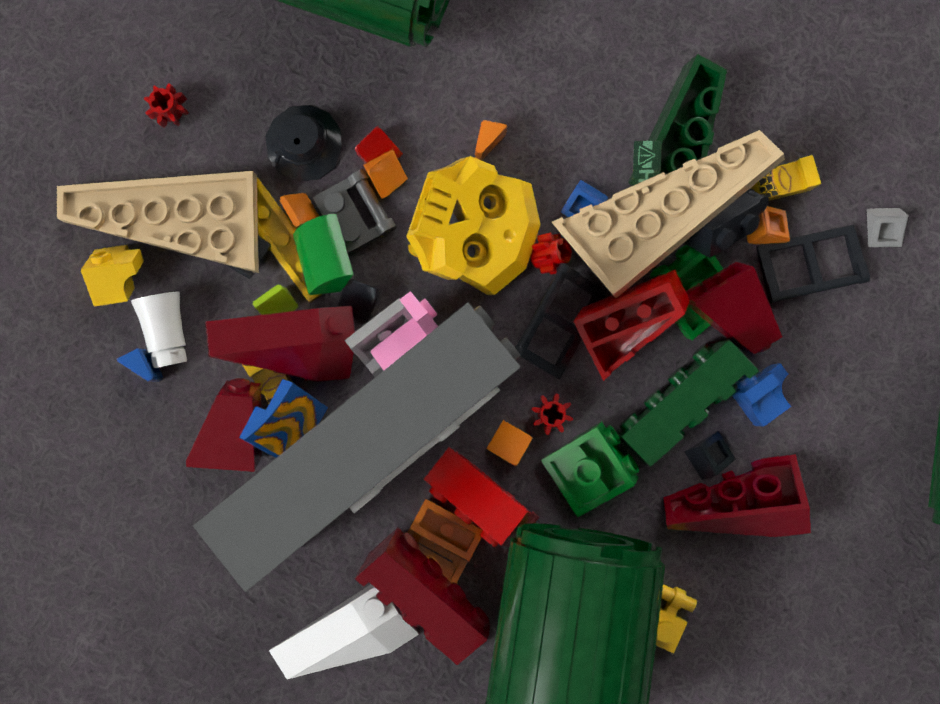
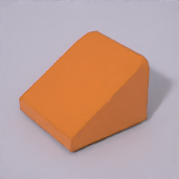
(489, 136)
(385, 173)
(298, 208)
(772, 228)
(509, 443)

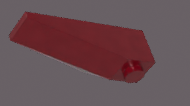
(291, 342)
(756, 503)

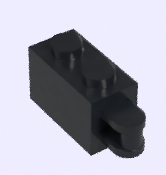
(730, 225)

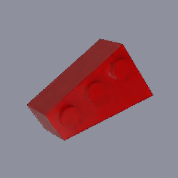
(622, 325)
(477, 498)

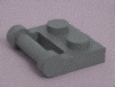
(337, 201)

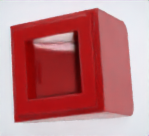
(375, 145)

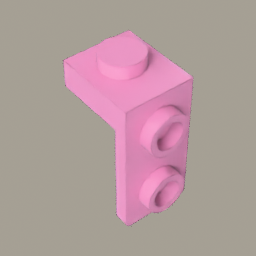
(407, 335)

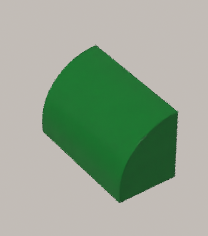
(323, 255)

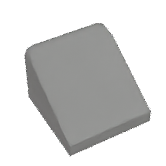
(886, 227)

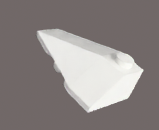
(346, 634)

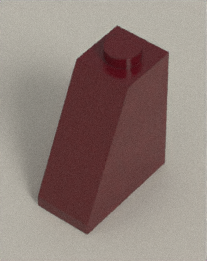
(736, 307)
(219, 440)

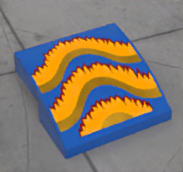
(284, 421)

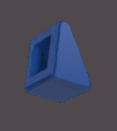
(581, 197)
(140, 363)

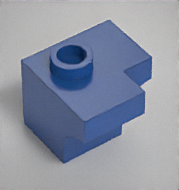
(762, 395)

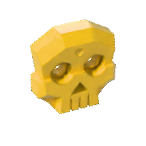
(499, 234)

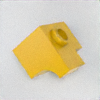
(110, 274)

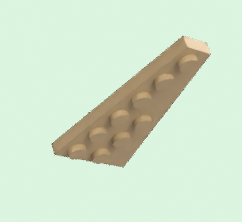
(186, 214)
(655, 217)

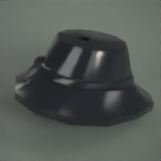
(318, 144)

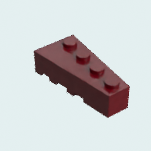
(424, 596)

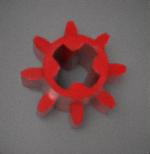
(174, 101)
(550, 252)
(555, 422)

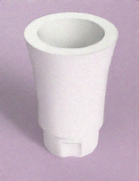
(162, 327)

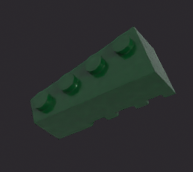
(689, 114)
(685, 400)

